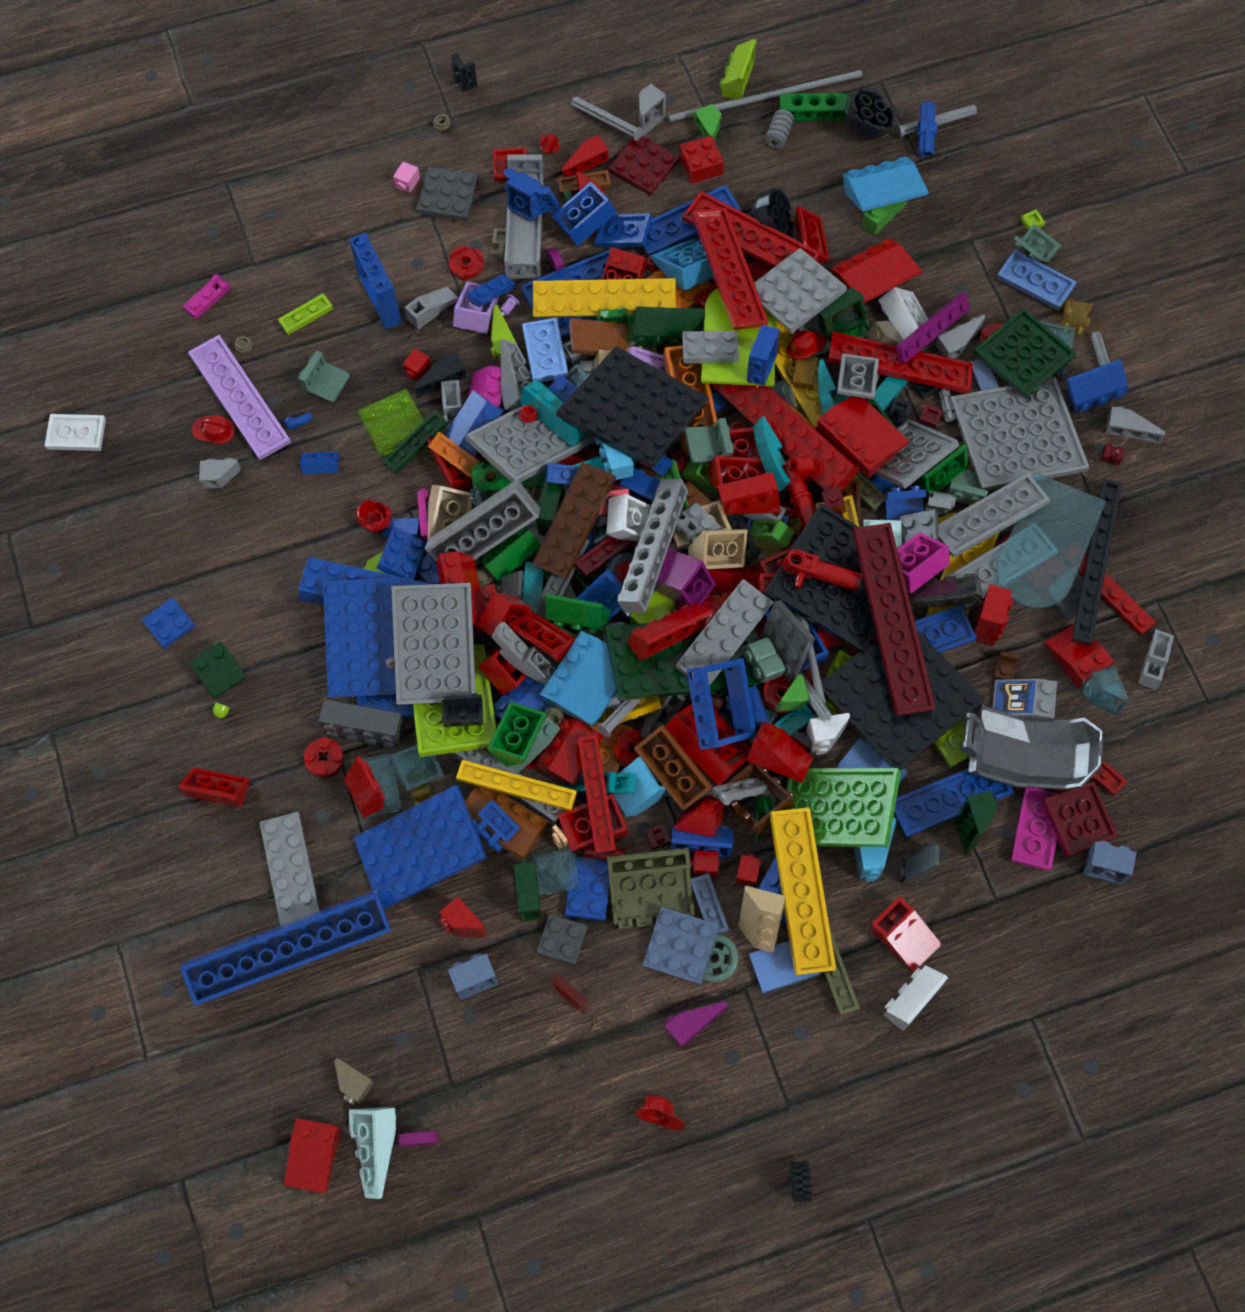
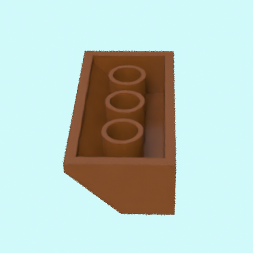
(673, 767)
(531, 824)

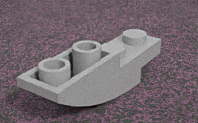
(525, 659)

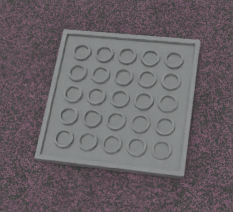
(1018, 435)

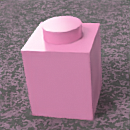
(406, 177)

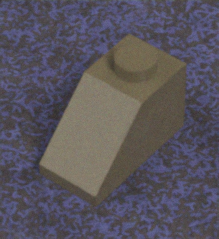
(884, 332)
(352, 1082)

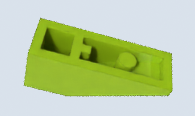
(499, 331)

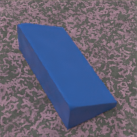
(319, 462)

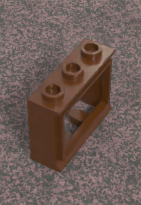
(774, 786)

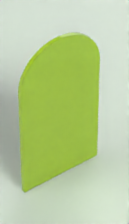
(730, 373)

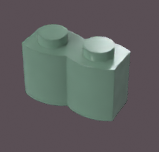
(764, 660)

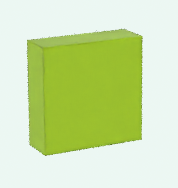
(1032, 218)

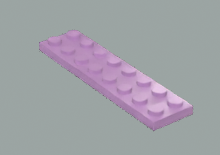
(239, 397)

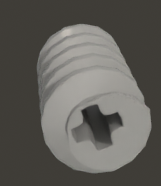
(779, 129)

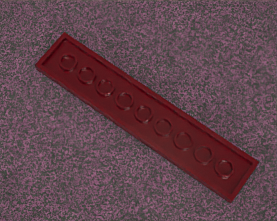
(893, 619)

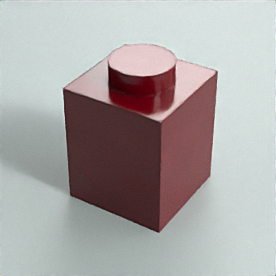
(834, 500)

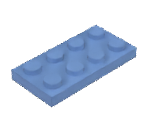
(1036, 280)

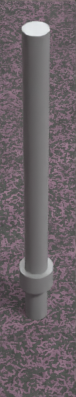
(813, 663)

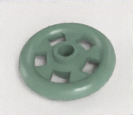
(727, 969)

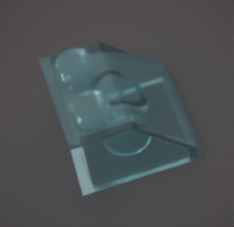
(1107, 691)
(415, 770)

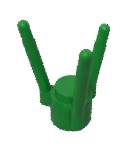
(764, 806)

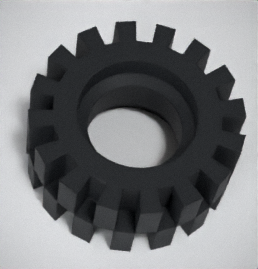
(801, 1181)

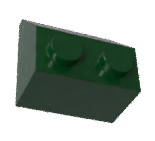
(217, 669)

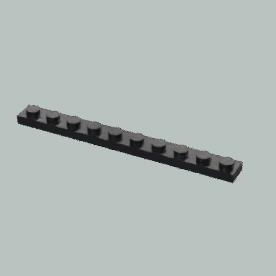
(1096, 565)

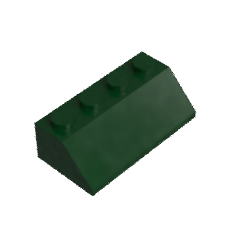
(662, 325)
(974, 818)

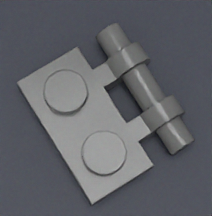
(698, 519)

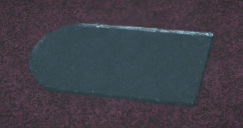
(1049, 545)

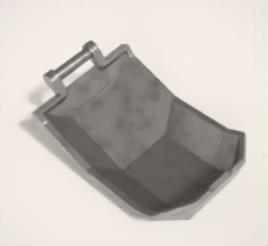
(1032, 749)

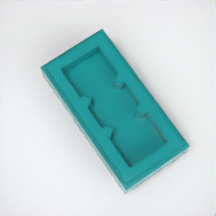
(795, 720)

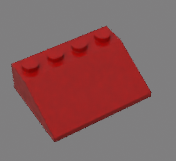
(877, 269)
(862, 434)
(717, 762)

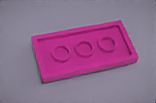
(1034, 835)

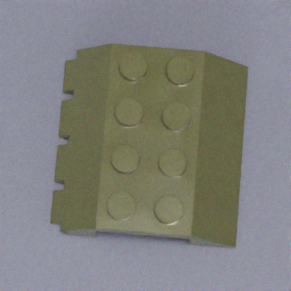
(646, 883)

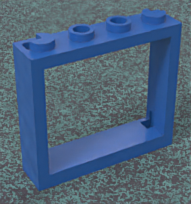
(376, 282)
(739, 701)

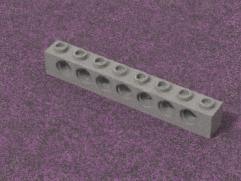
(652, 546)
(484, 758)

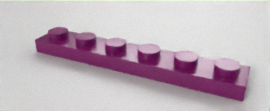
(932, 328)

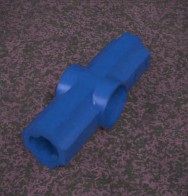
(926, 129)

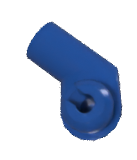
(298, 421)

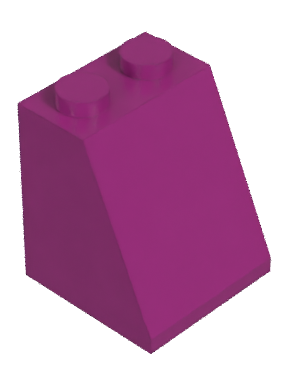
(684, 579)

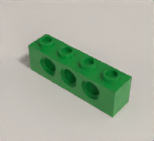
(814, 106)
(500, 481)

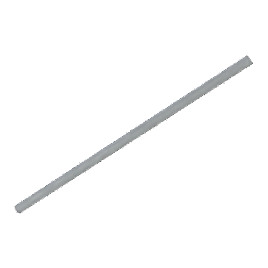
(772, 94)

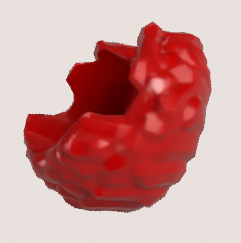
(373, 515)

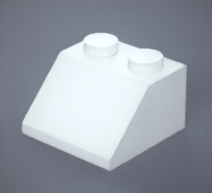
(626, 517)
(825, 733)

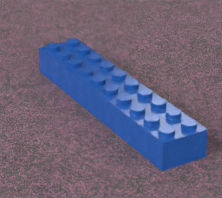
(285, 947)

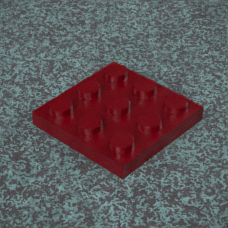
(644, 164)
(1079, 818)

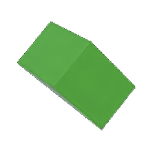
(795, 697)

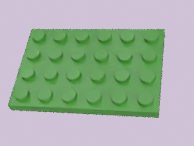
(849, 804)

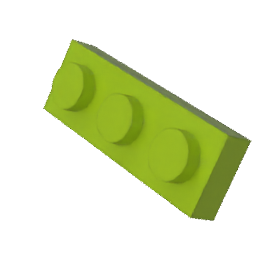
(305, 314)

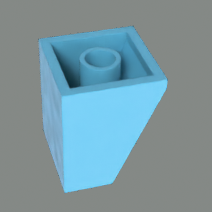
(646, 793)
(872, 860)

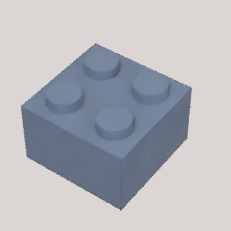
(1109, 862)
(473, 976)

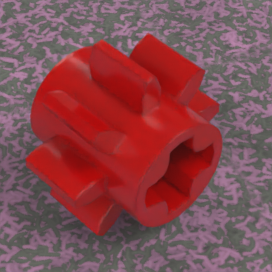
(549, 143)

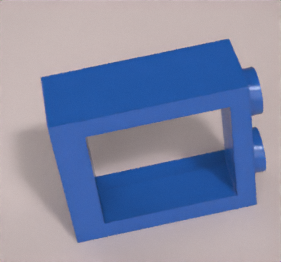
(763, 355)

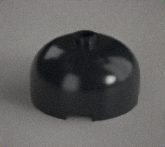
(868, 115)
(772, 210)

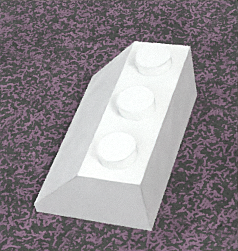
(903, 311)
(914, 996)

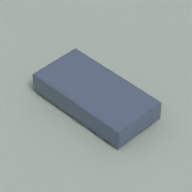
(983, 376)

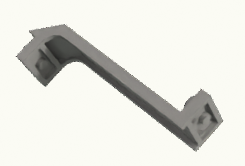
(522, 234)

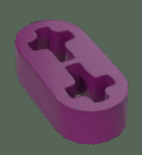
(555, 259)
(417, 1139)

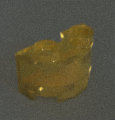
(1076, 314)

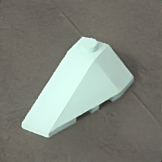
(374, 1138)

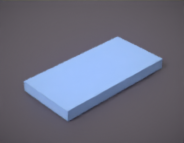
(545, 350)

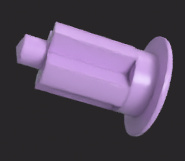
(509, 305)

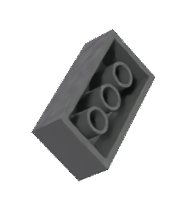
(362, 724)

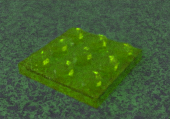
(391, 420)

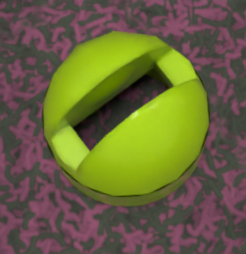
(220, 710)

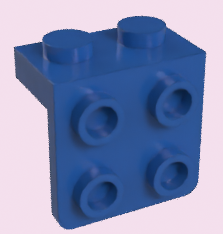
(903, 502)

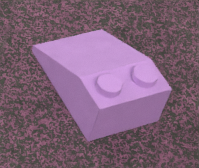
(469, 315)

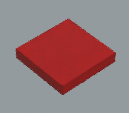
(500, 161)

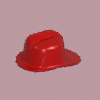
(805, 344)
(213, 429)
(661, 1112)

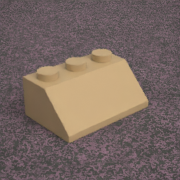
(720, 548)
(761, 917)

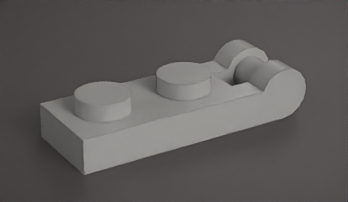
(739, 790)

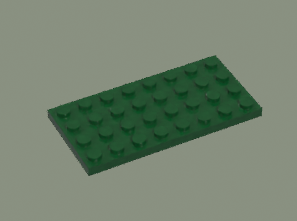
(657, 674)

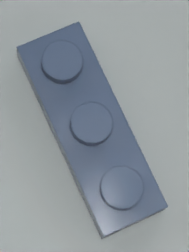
(708, 902)

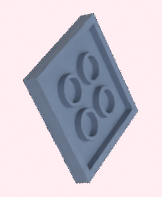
(681, 945)

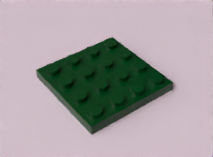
(1024, 353)

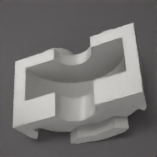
(940, 502)

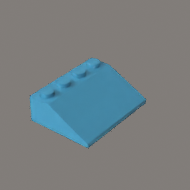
(884, 184)
(685, 263)
(582, 681)

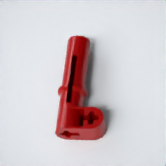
(797, 471)

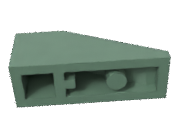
(543, 739)

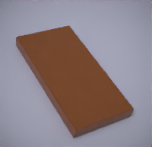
(592, 336)

